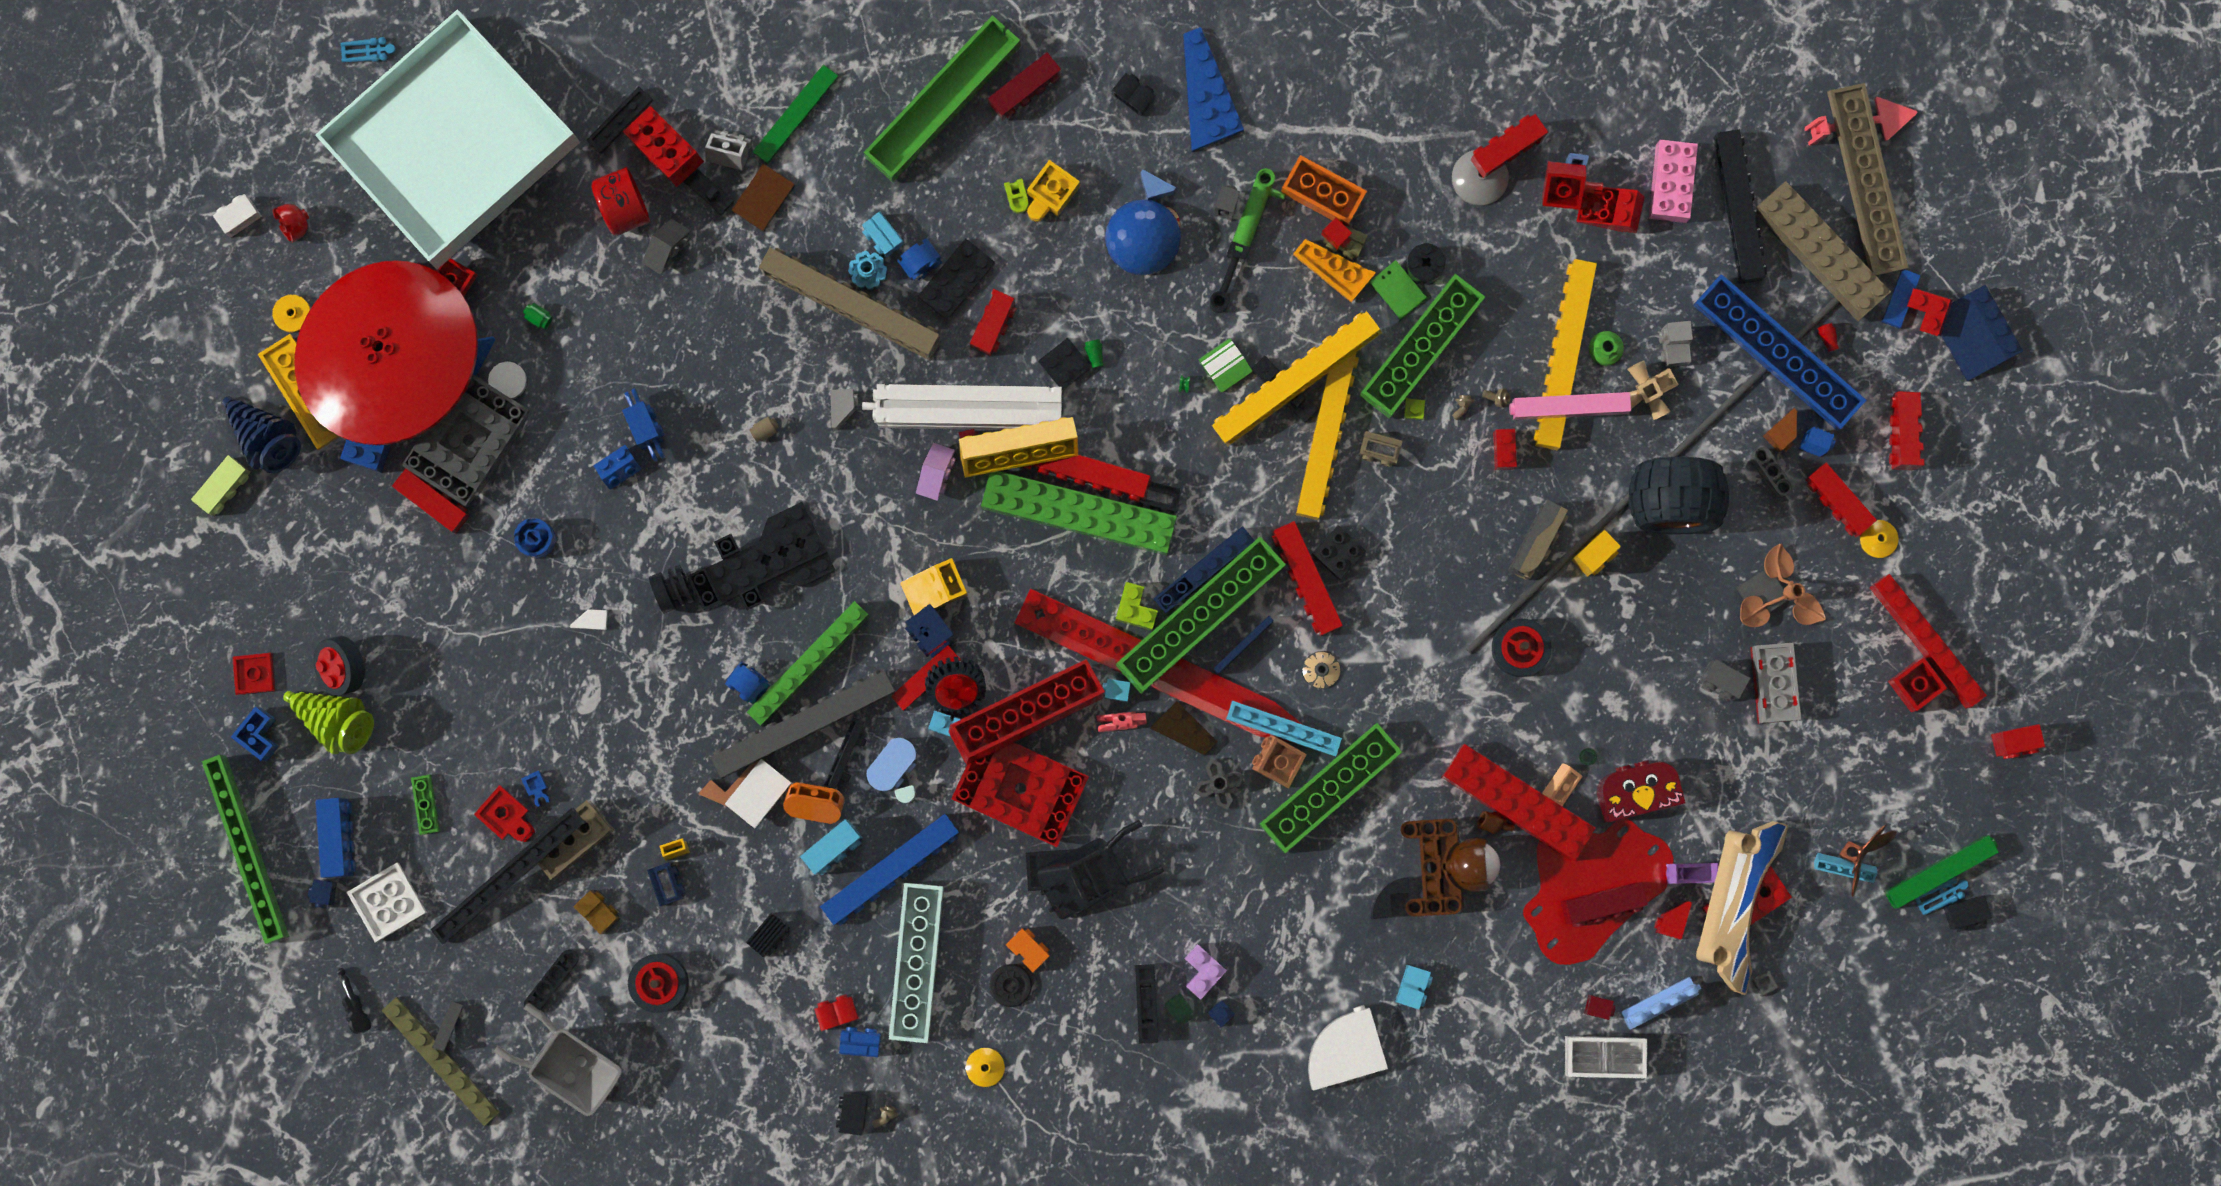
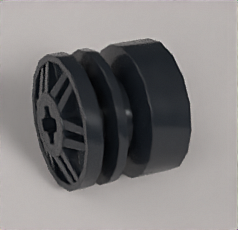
(671, 589)

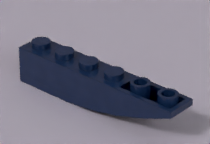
(1204, 570)

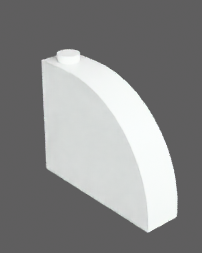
(1346, 1050)

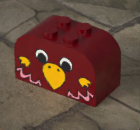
(1639, 790)

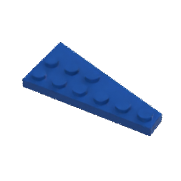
(1209, 103)

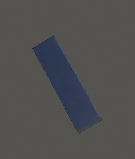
(1243, 645)

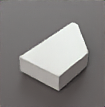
(592, 620)

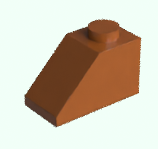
(1783, 432)

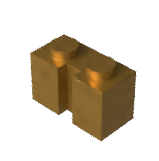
(596, 911)

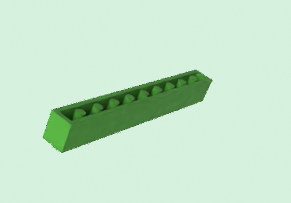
(245, 849)

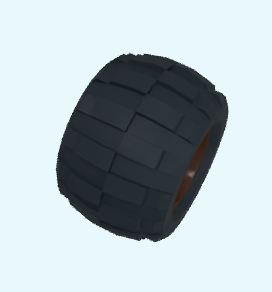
(1679, 495)

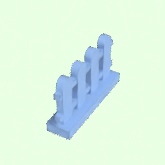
(1660, 1002)

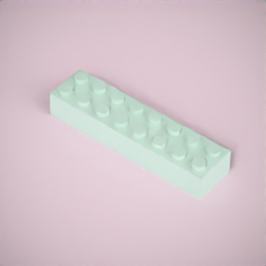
(916, 963)

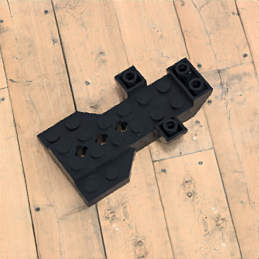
(743, 571)

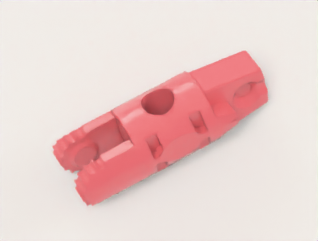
(1121, 721)

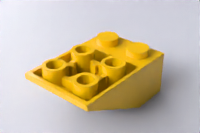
(934, 586)

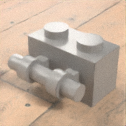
(727, 149)

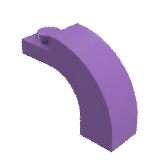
(1691, 873)

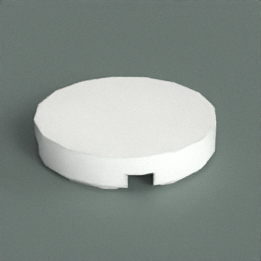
(508, 379)

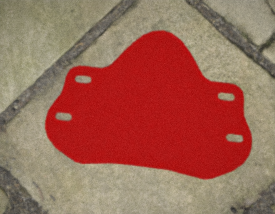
(1600, 866)

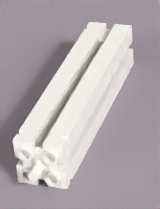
(963, 406)

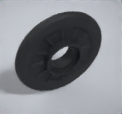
(1019, 976)

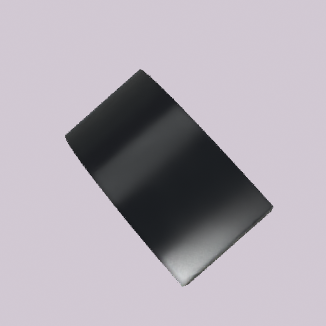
(1382, 904)

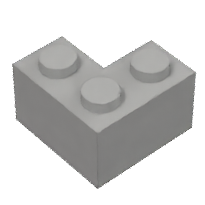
(1675, 342)

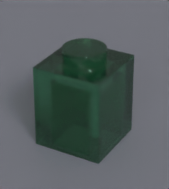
(1179, 1008)

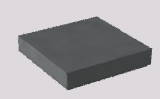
(1763, 587)

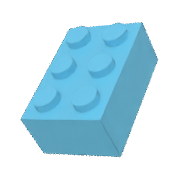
(832, 848)

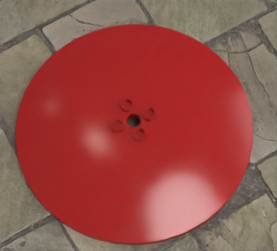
(415, 376)

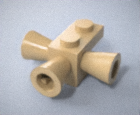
(1651, 388)

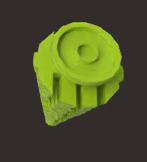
(334, 720)

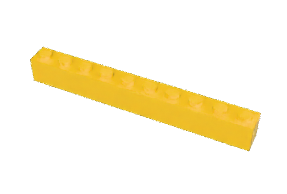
(1566, 347)
(1297, 378)
(1325, 439)

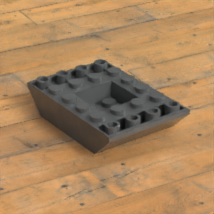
(463, 469)

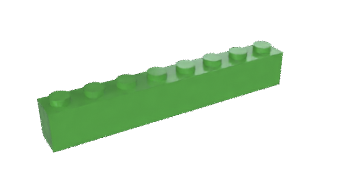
(808, 664)

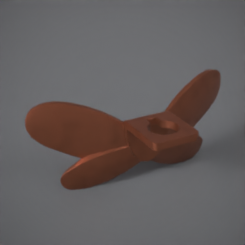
(1876, 842)

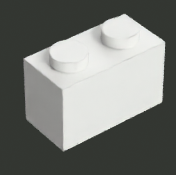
(237, 215)

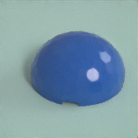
(1143, 237)

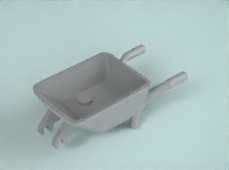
(569, 1068)

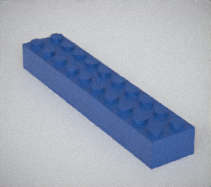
(1779, 352)

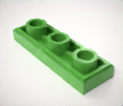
(426, 817)

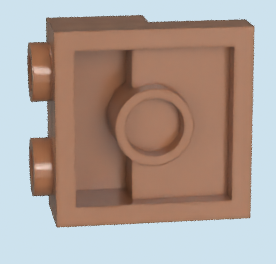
(1278, 761)

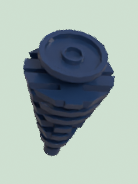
(263, 437)

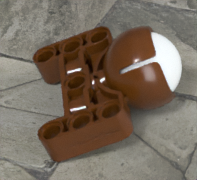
(1468, 866)

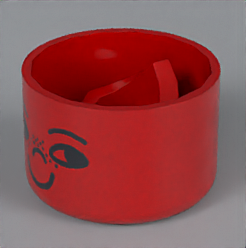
(620, 201)

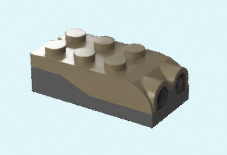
(1538, 539)

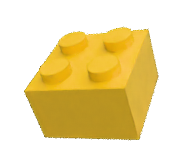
(1599, 550)

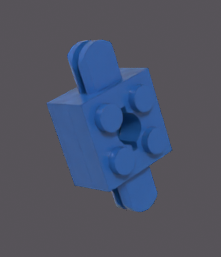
(643, 426)

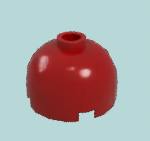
(292, 221)

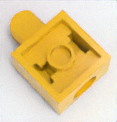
(1052, 193)

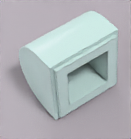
(906, 794)

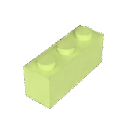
(221, 486)

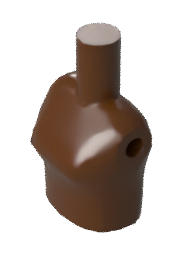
(1493, 822)

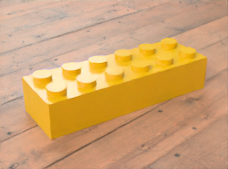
(1018, 447)

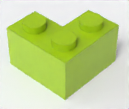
(1131, 611)

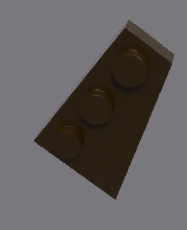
(1184, 729)

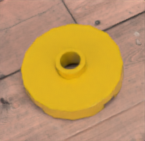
(283, 306)

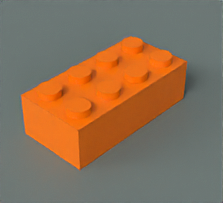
(1323, 191)

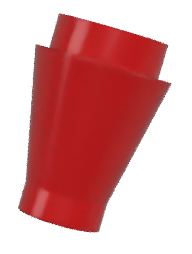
(1828, 336)

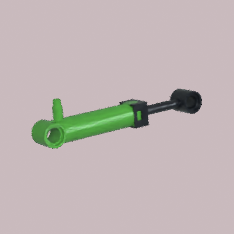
(1245, 232)

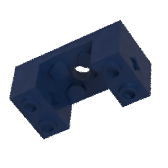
(930, 622)

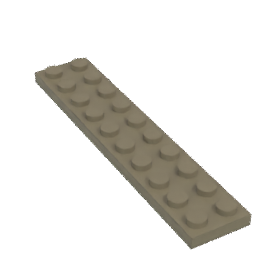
(1867, 179)

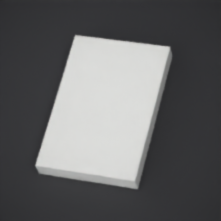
(758, 793)

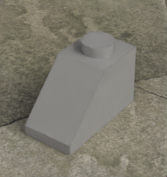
(842, 406)

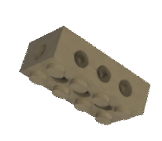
(582, 844)

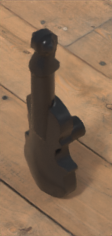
(357, 1019)

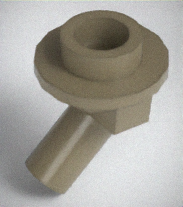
(1501, 399)
(1464, 402)
(888, 1112)

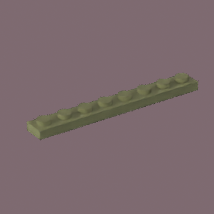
(440, 1061)

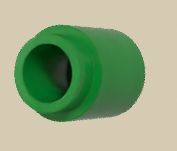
(537, 316)

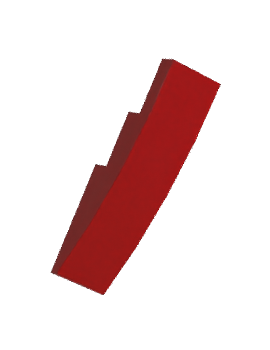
(915, 685)

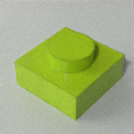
(1414, 409)

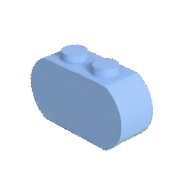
(892, 765)

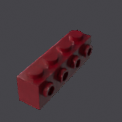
(1024, 86)

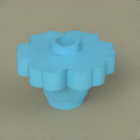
(869, 279)

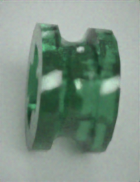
(1593, 758)

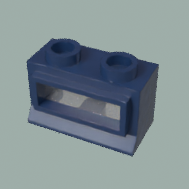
(666, 884)

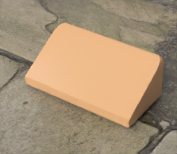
(1562, 784)

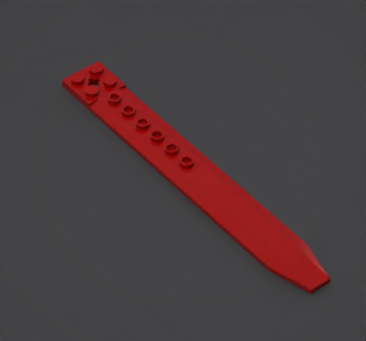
(1109, 645)

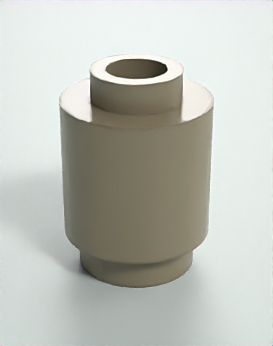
(764, 429)

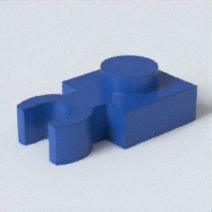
(535, 785)

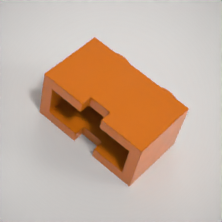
(1025, 944)

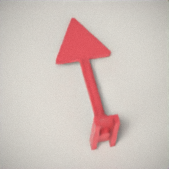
(1890, 117)

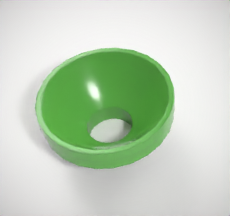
(1597, 352)

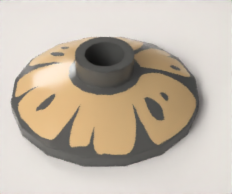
(1314, 677)

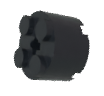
(1428, 274)

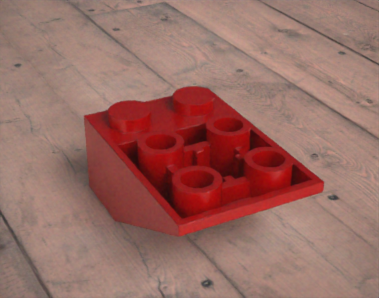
(1613, 210)

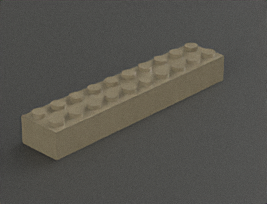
(849, 303)

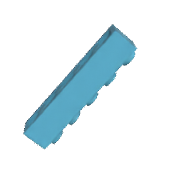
(1844, 867)

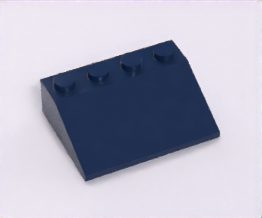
(1978, 334)

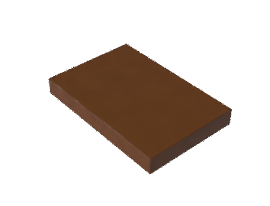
(763, 197)

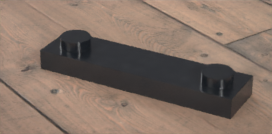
(619, 120)

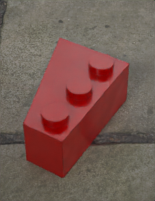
(993, 323)

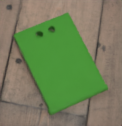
(1398, 290)

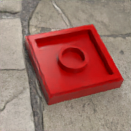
(253, 673)

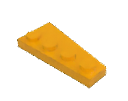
(1338, 272)

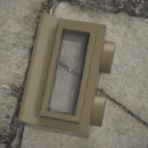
(1380, 448)

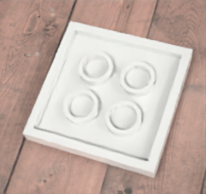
(386, 902)

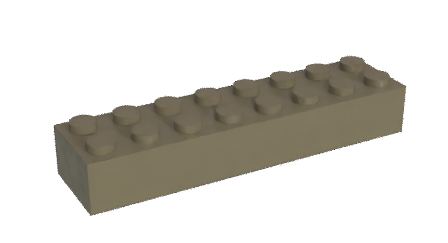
(1822, 251)

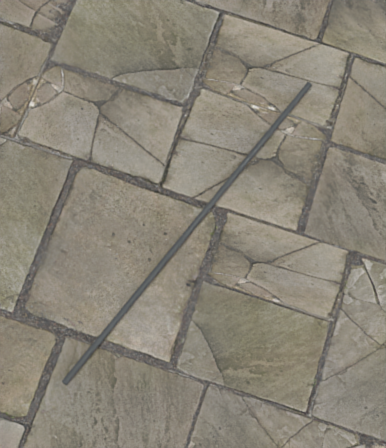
(1625, 501)

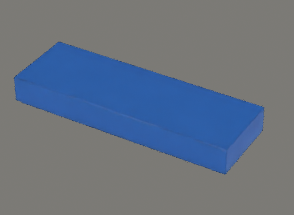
(1900, 298)

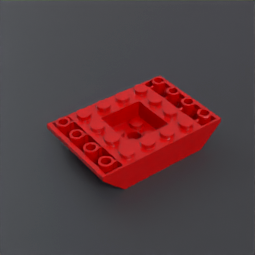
(1040, 811)

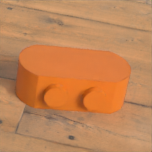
(813, 803)

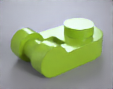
(1017, 202)

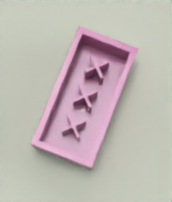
(1673, 181)

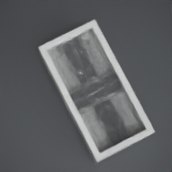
(1605, 1057)

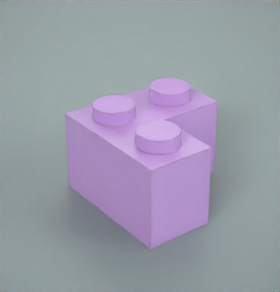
(936, 471)
(1209, 971)

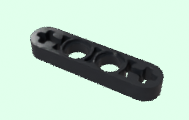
(551, 981)

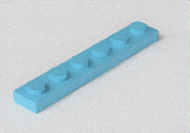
(1283, 728)

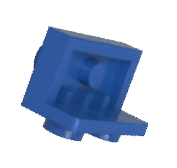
(617, 467)

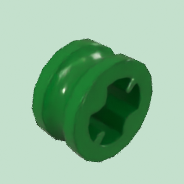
(1184, 384)

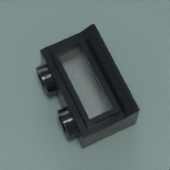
(1161, 497)

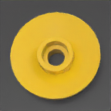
(1876, 548)
(992, 1059)

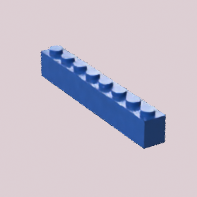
(890, 869)

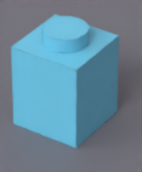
(1116, 690)

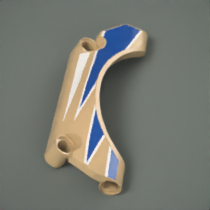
(1731, 905)

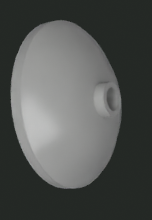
(1476, 189)

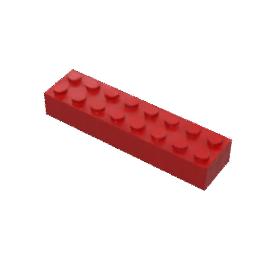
(1026, 711)
(1518, 802)

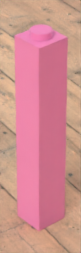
(1570, 406)

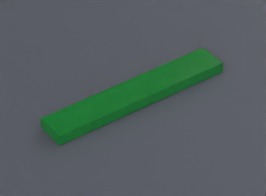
(795, 114)

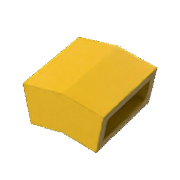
(676, 853)

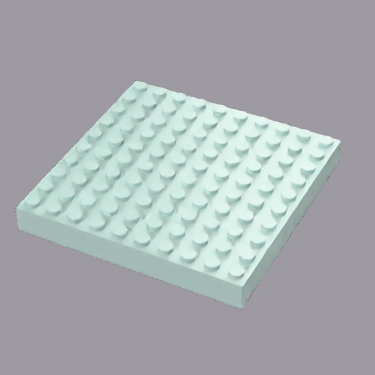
(447, 139)

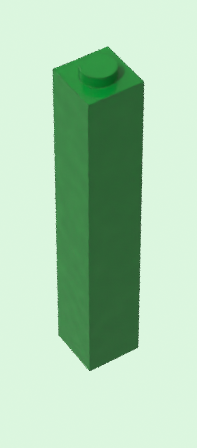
(1941, 871)

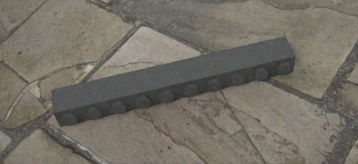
(802, 724)

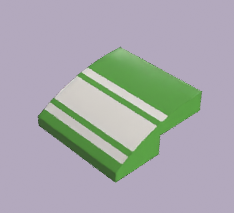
(1225, 365)

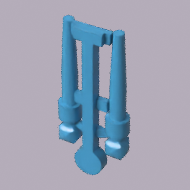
(389, 48)
(1962, 884)

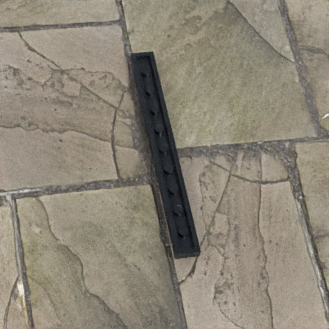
(508, 875)

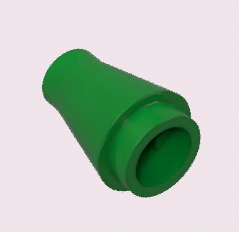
(1095, 352)

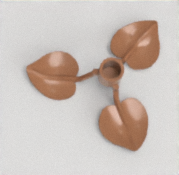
(1807, 609)

